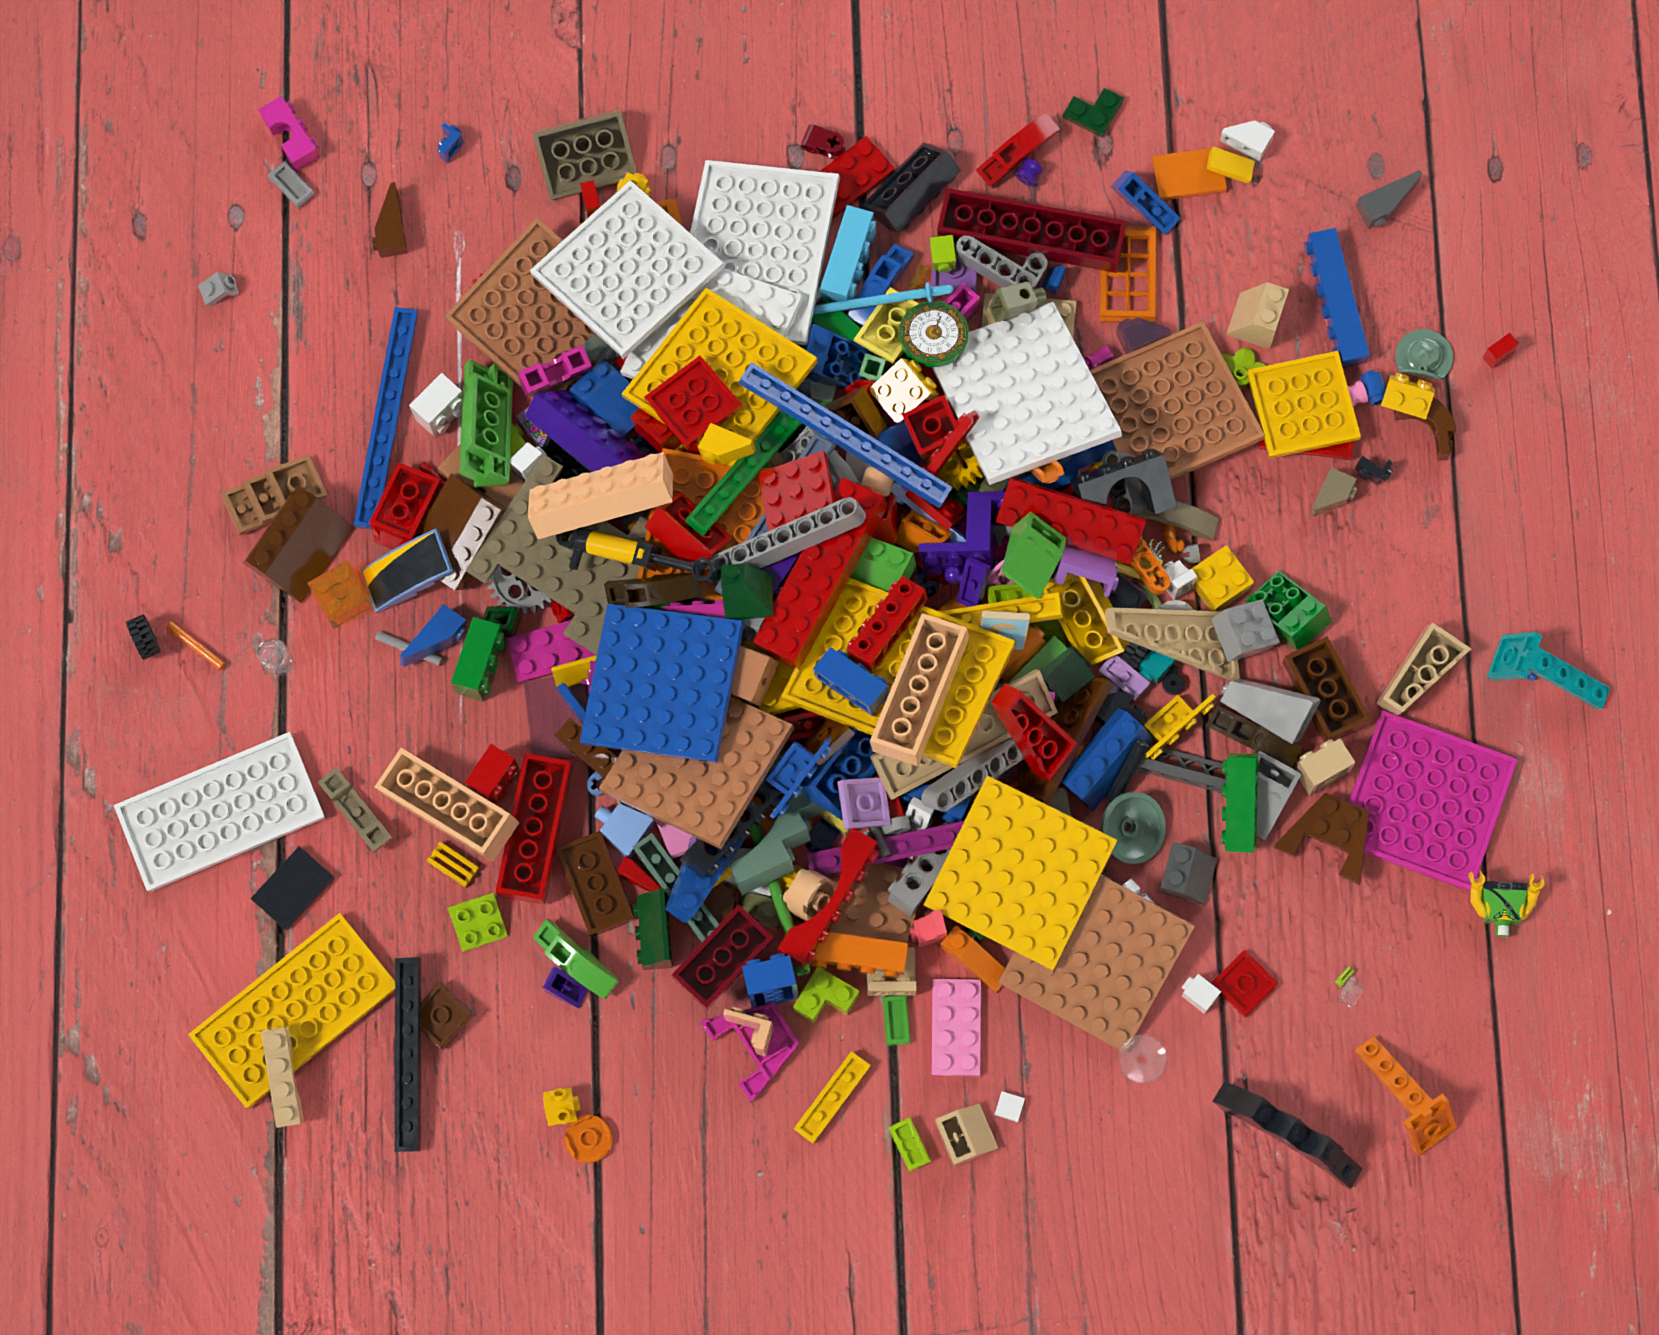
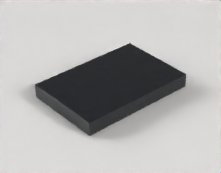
(292, 888)

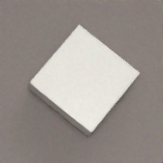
(1009, 1106)

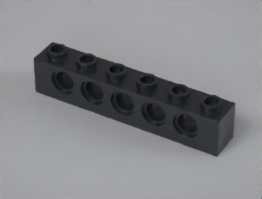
(701, 862)

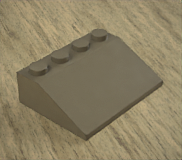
(584, 152)

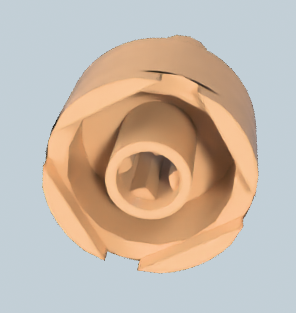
(809, 893)

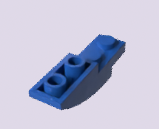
(882, 277)

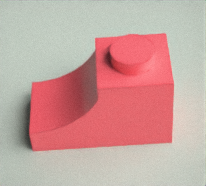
(929, 929)

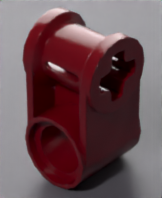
(819, 141)

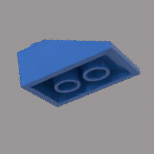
(602, 393)

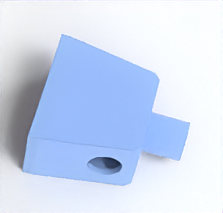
(624, 827)

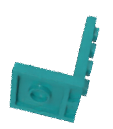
(1521, 653)

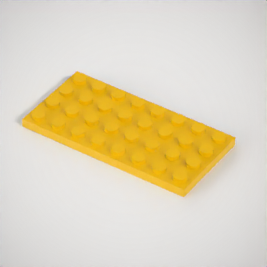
(312, 990)

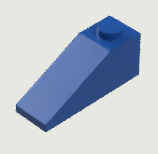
(1145, 201)
(436, 635)

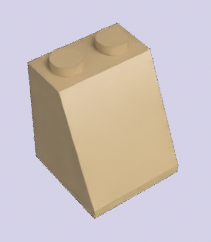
(1258, 314)

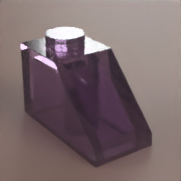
(1139, 333)

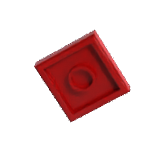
(1244, 983)

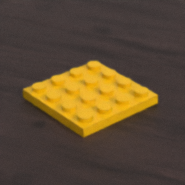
(1303, 404)

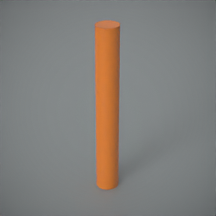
(195, 645)

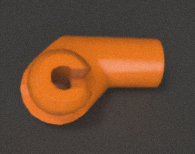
(1170, 538)

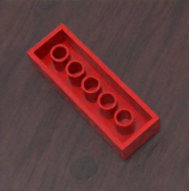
(533, 844)

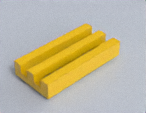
(436, 853)

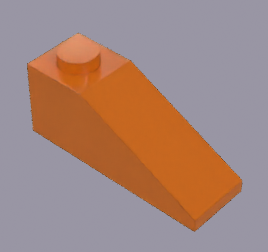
(973, 958)

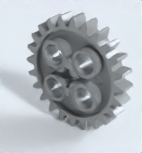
(502, 585)

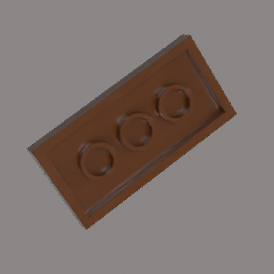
(595, 883)

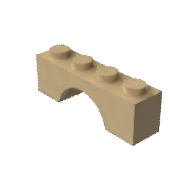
(281, 1078)

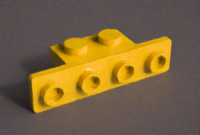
(1171, 720)

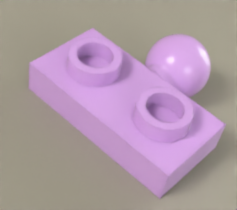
(1123, 677)

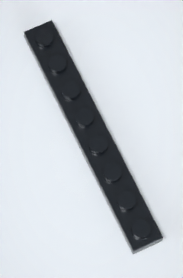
(407, 1055)

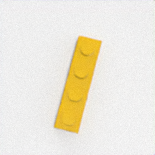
(832, 1097)

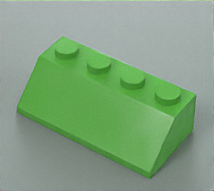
(883, 565)

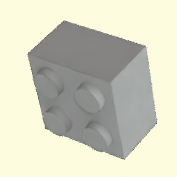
(1245, 630)

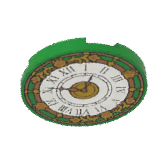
(933, 333)

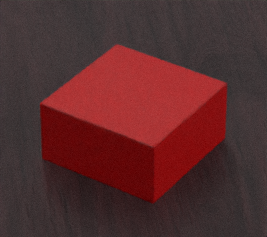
(590, 197)
(1500, 350)

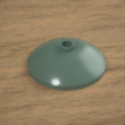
(1144, 827)

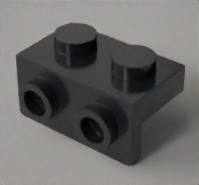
(1126, 595)

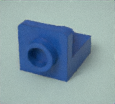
(449, 146)

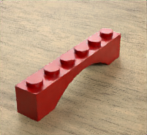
(804, 939)

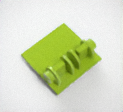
(477, 921)

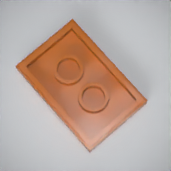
(1186, 175)

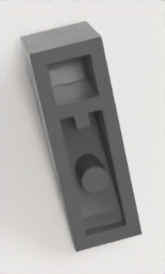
(1382, 203)

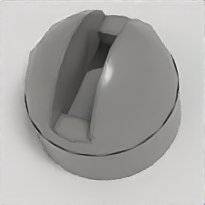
(1194, 555)

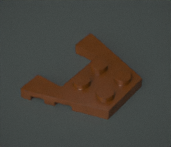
(1335, 824)

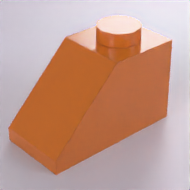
(919, 529)

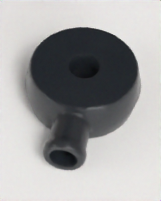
(1173, 678)

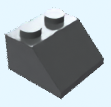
(1188, 873)

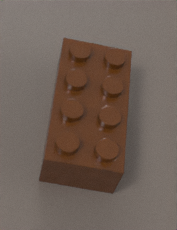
(1320, 674)

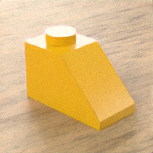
(724, 445)

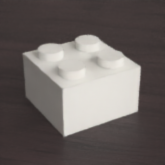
(438, 405)

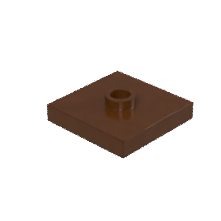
(837, 731)
(443, 1015)

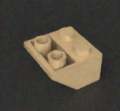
(966, 1134)

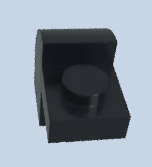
(1122, 701)

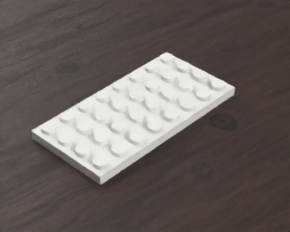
(219, 812)

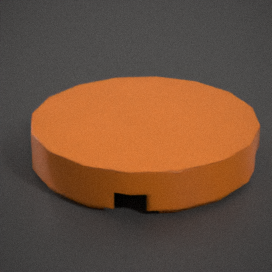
(588, 1139)

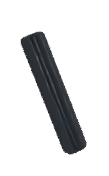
(1127, 770)

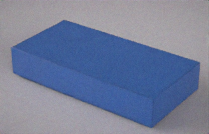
(572, 702)

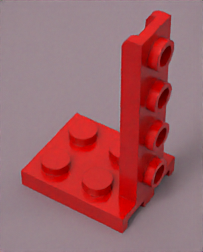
(951, 511)

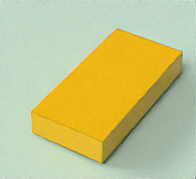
(1230, 165)

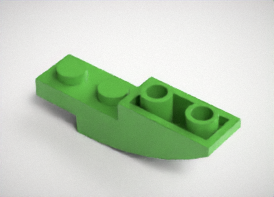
(574, 960)

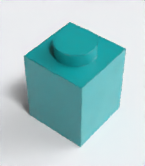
(1155, 666)

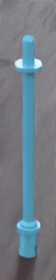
(927, 292)

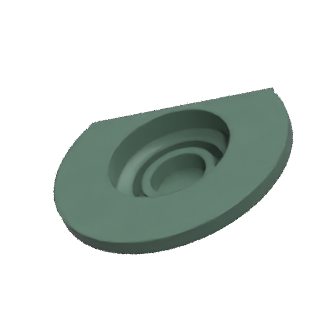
(1424, 354)

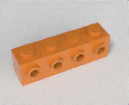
(862, 953)

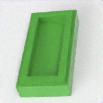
(896, 1020)

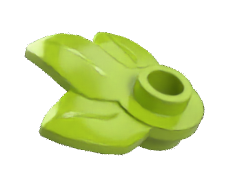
(1240, 363)

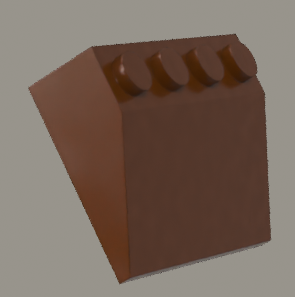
(464, 523)
(298, 543)

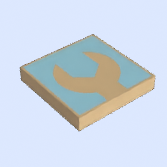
(1007, 624)

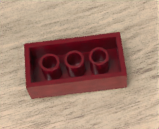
(721, 957)

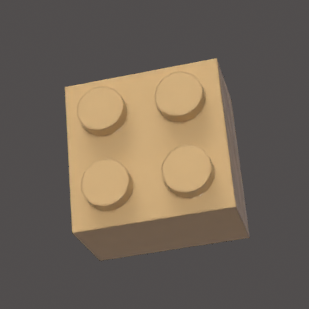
(1324, 766)

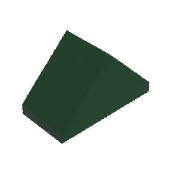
(507, 617)

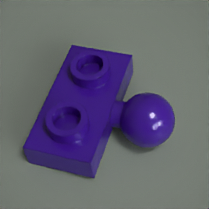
(972, 581)

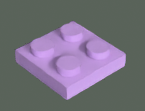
(863, 803)

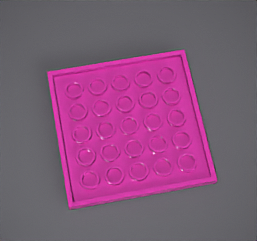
(1430, 799)

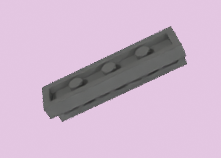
(1181, 773)

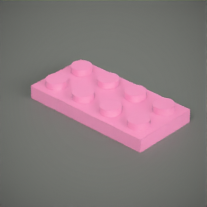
(956, 1027)

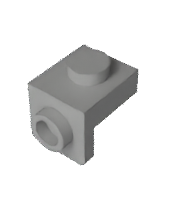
(217, 287)

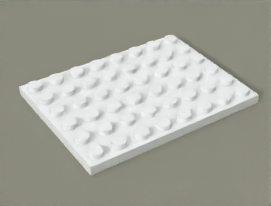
(768, 227)
(1029, 394)

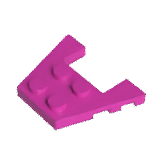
(780, 1048)

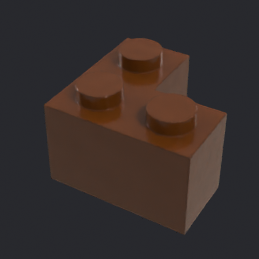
(859, 411)

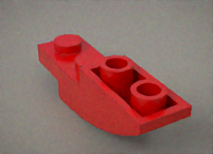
(1017, 148)

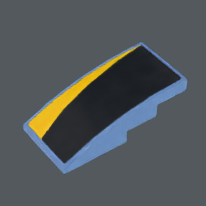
(406, 570)

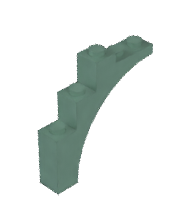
(774, 855)

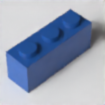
(851, 680)

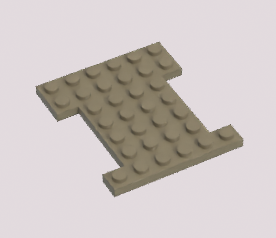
(546, 563)

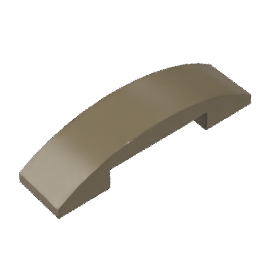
(1186, 517)
(355, 810)

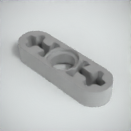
(898, 826)

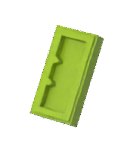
(909, 1144)

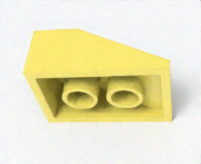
(881, 329)

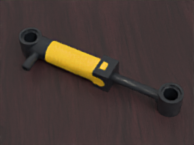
(632, 552)

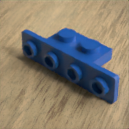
(791, 771)

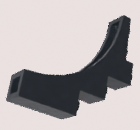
(1288, 1130)

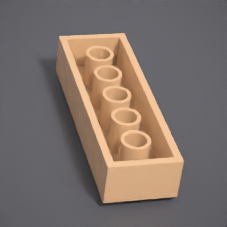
(600, 495)
(919, 689)
(447, 804)

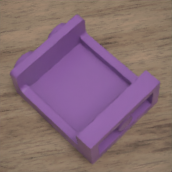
(1087, 565)

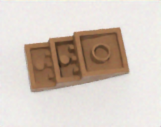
(261, 497)

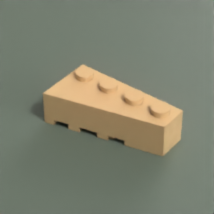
(1425, 663)

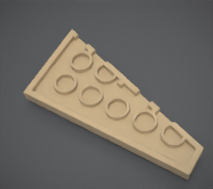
(1176, 634)

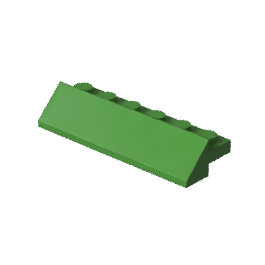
(486, 424)

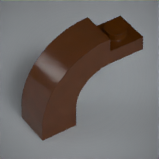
(1441, 424)

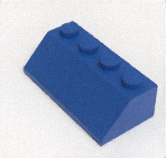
(1101, 760)
(847, 763)

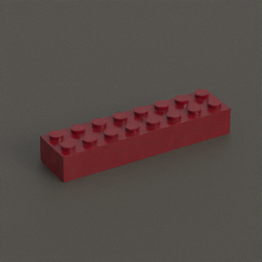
(1033, 228)

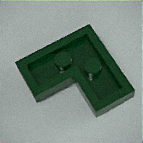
(1097, 117)

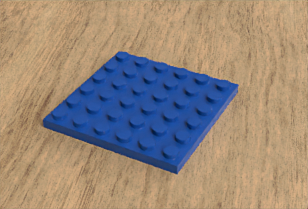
(662, 683)

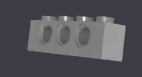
(910, 899)

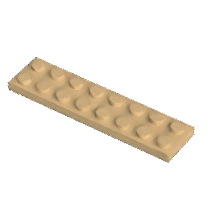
(901, 777)

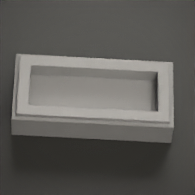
(291, 184)

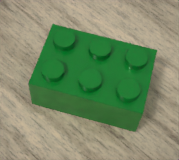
(478, 659)

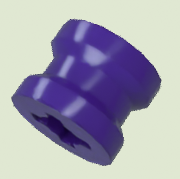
(1029, 172)

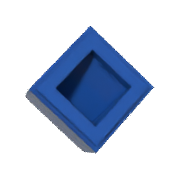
(1054, 279)

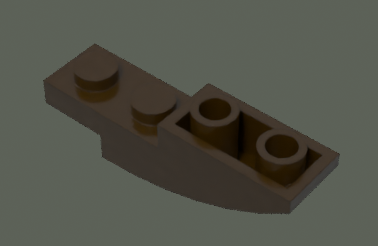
(653, 590)
(1254, 736)

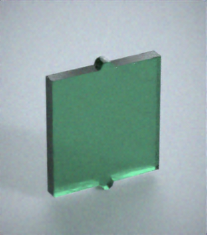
(1066, 674)

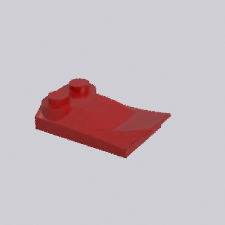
(403, 506)

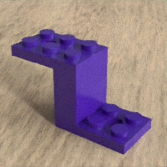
(980, 539)

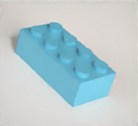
(848, 255)

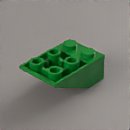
(1292, 610)

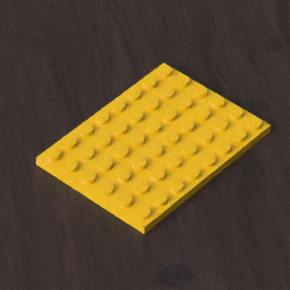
(965, 701)

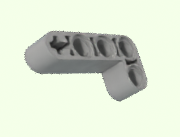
(998, 262)

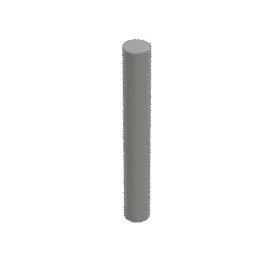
(401, 645)

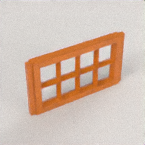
(1117, 316)

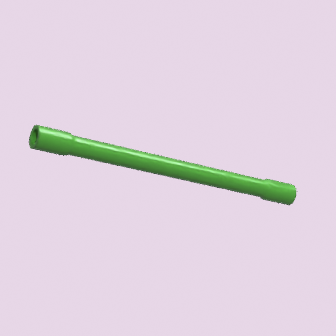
(777, 896)

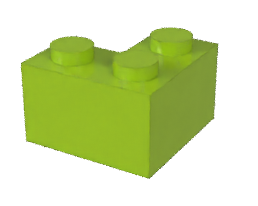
(824, 989)

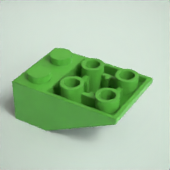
(1032, 554)

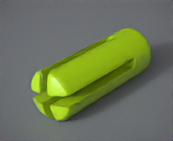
(1339, 982)

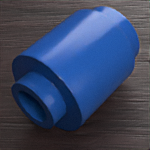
(1374, 386)

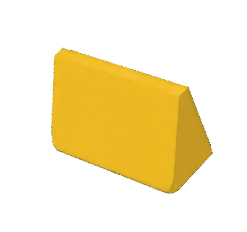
(572, 672)

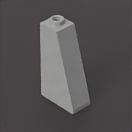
(1271, 707)

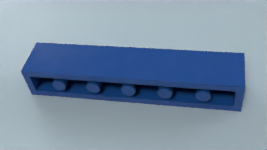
(1337, 297)

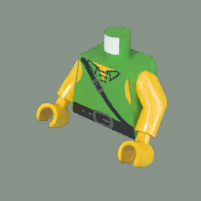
(1503, 901)

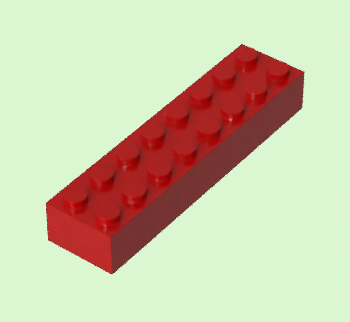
(818, 582)

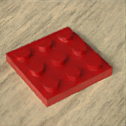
(693, 401)
(796, 489)

